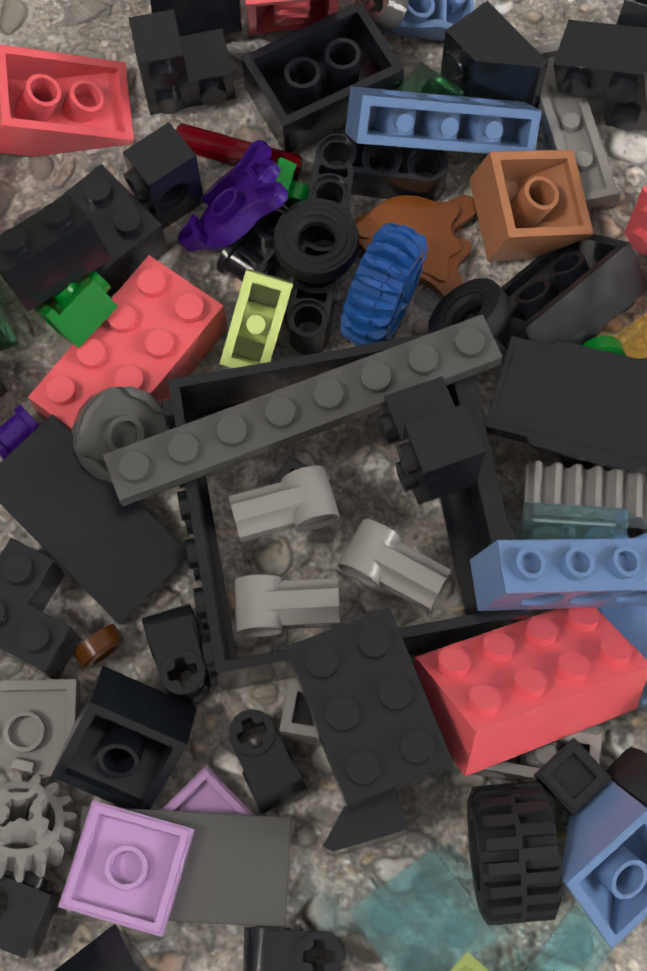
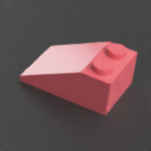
(61, 102)

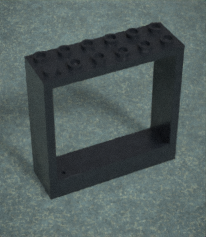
(471, 516)

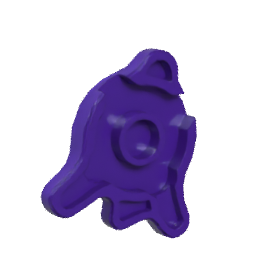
(236, 201)

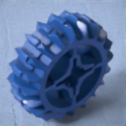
(383, 285)

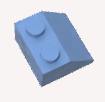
(608, 862)

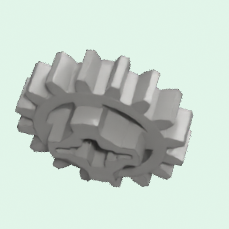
(24, 826)

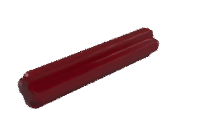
(227, 148)

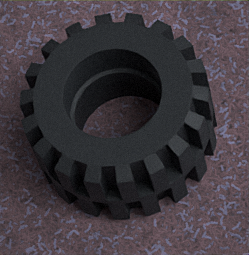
(514, 853)

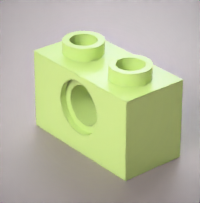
(256, 320)

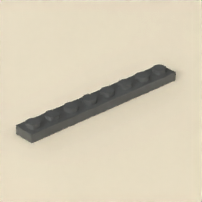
(298, 410)

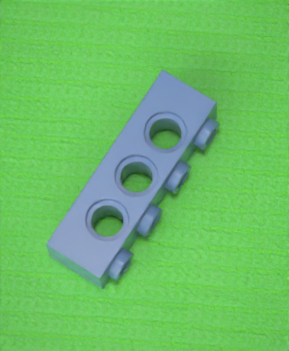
(440, 121)
(560, 574)

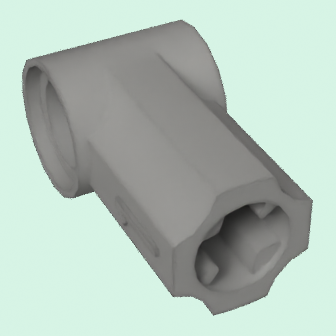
(298, 502)
(381, 559)
(270, 605)

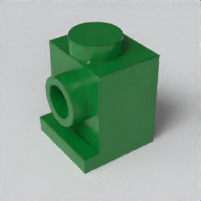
(78, 308)

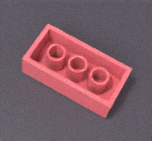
(151, 337)
(530, 684)

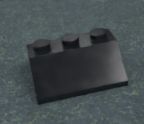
(573, 292)

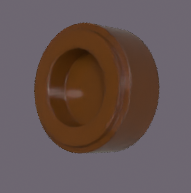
(98, 646)

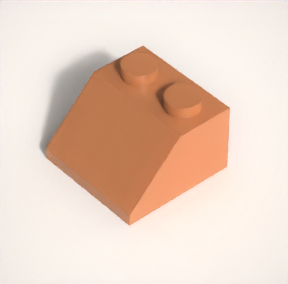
(529, 203)

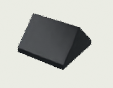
(366, 826)

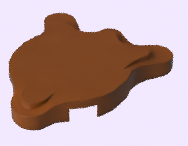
(435, 221)

